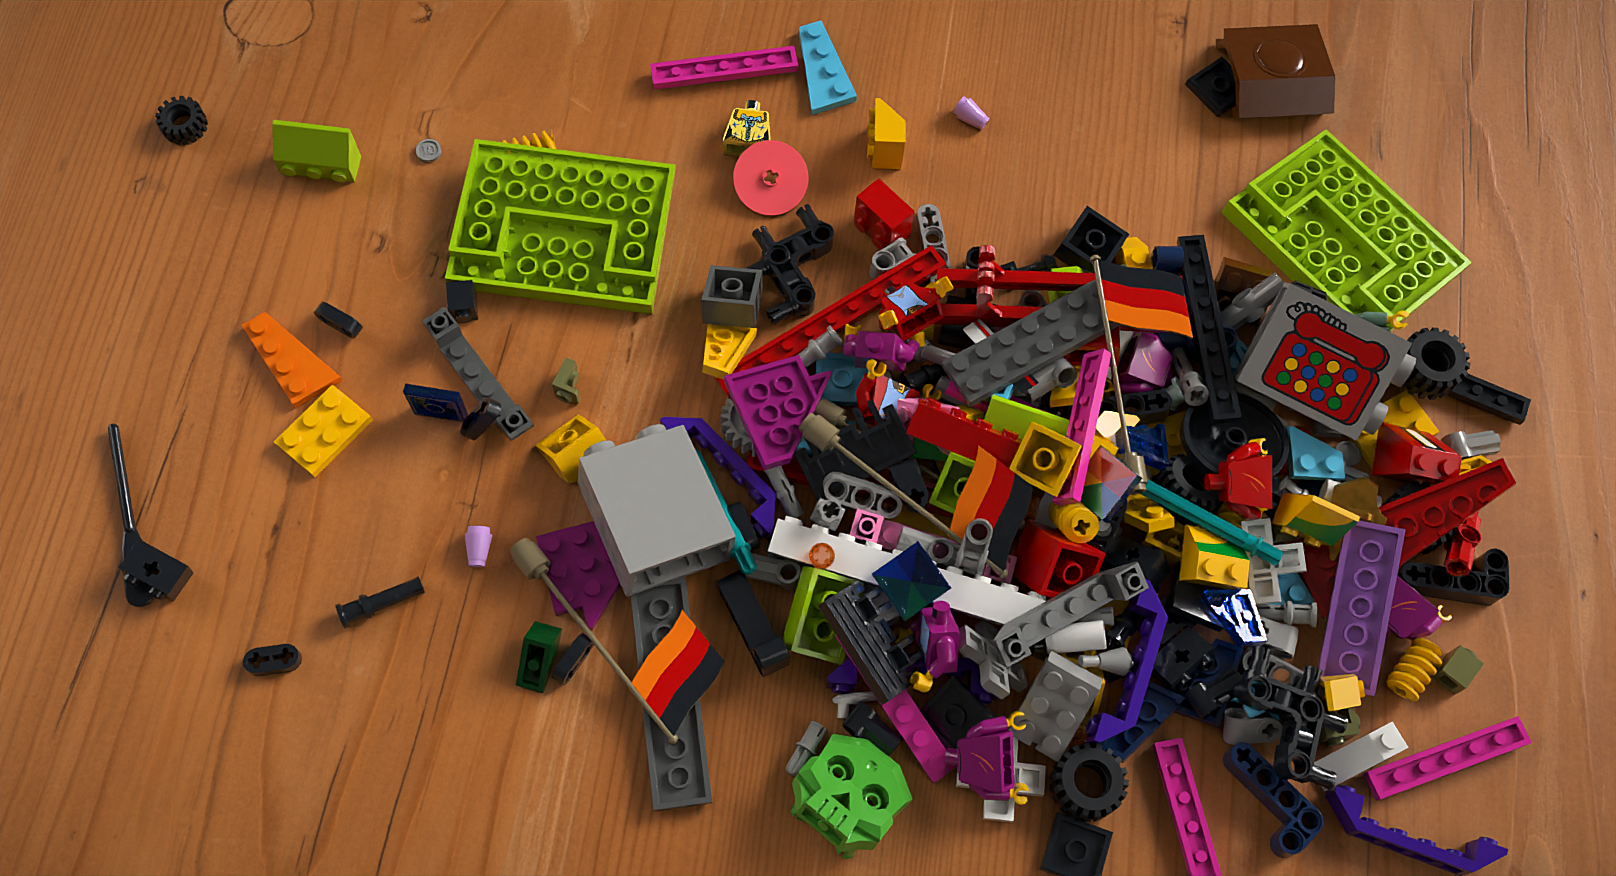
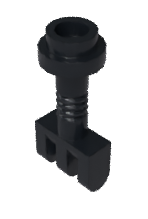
(1046, 263)

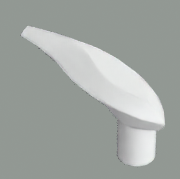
(852, 698)

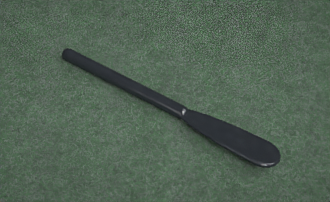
(138, 595)

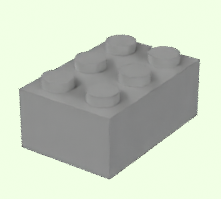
(1056, 705)

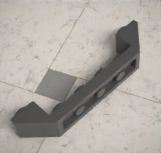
(474, 373)
(1065, 608)

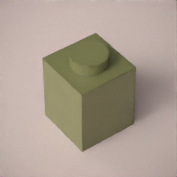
(1458, 669)

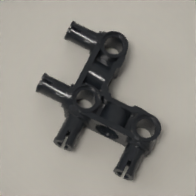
(794, 252)
(1300, 731)

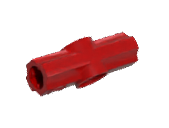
(1462, 546)

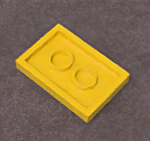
(1403, 412)
(323, 431)

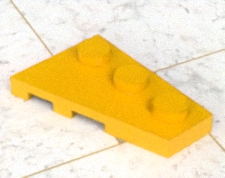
(1147, 514)

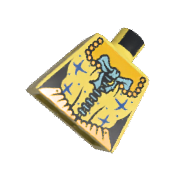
(746, 128)

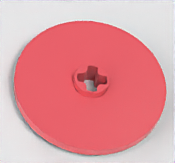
(779, 160)

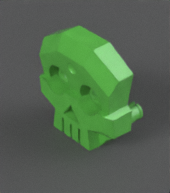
(840, 805)

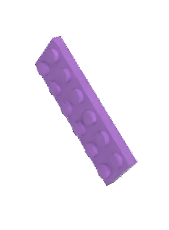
(1361, 602)

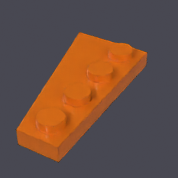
(292, 364)

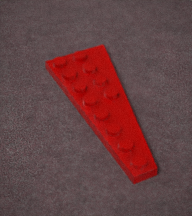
(1425, 517)

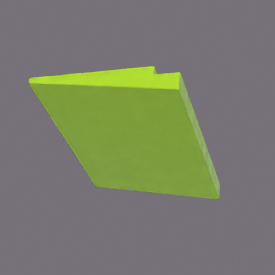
(561, 226)
(1344, 231)

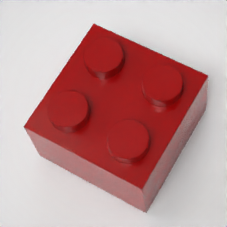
(882, 215)

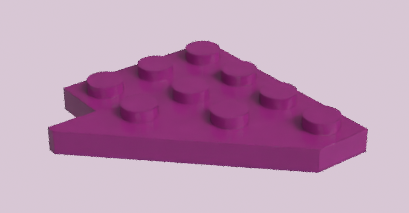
(774, 404)
(580, 570)

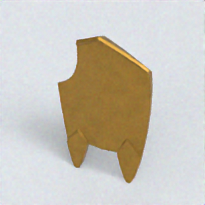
(1359, 498)

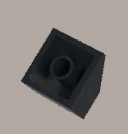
(1090, 236)

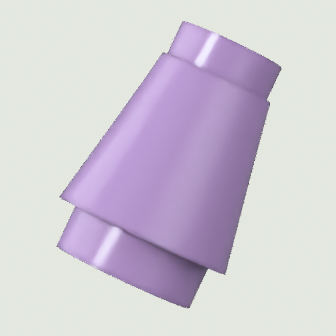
(970, 113)
(477, 545)

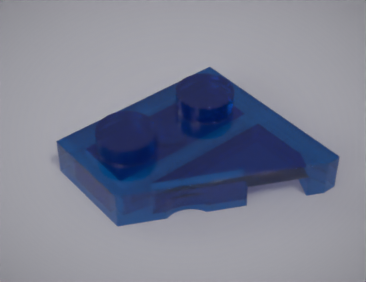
(1148, 443)
(1237, 614)

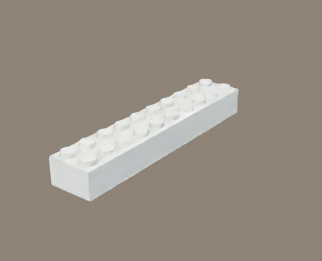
(858, 561)

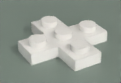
(1263, 575)
(1030, 774)

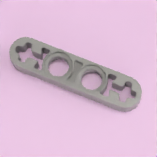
(937, 229)

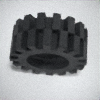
(175, 110)

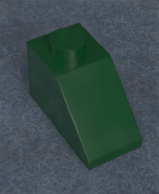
(538, 656)

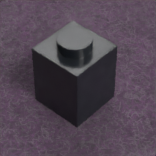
(462, 301)

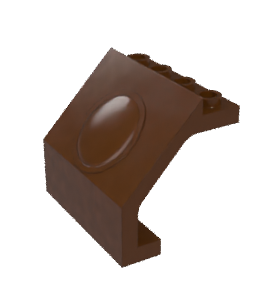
(1279, 71)

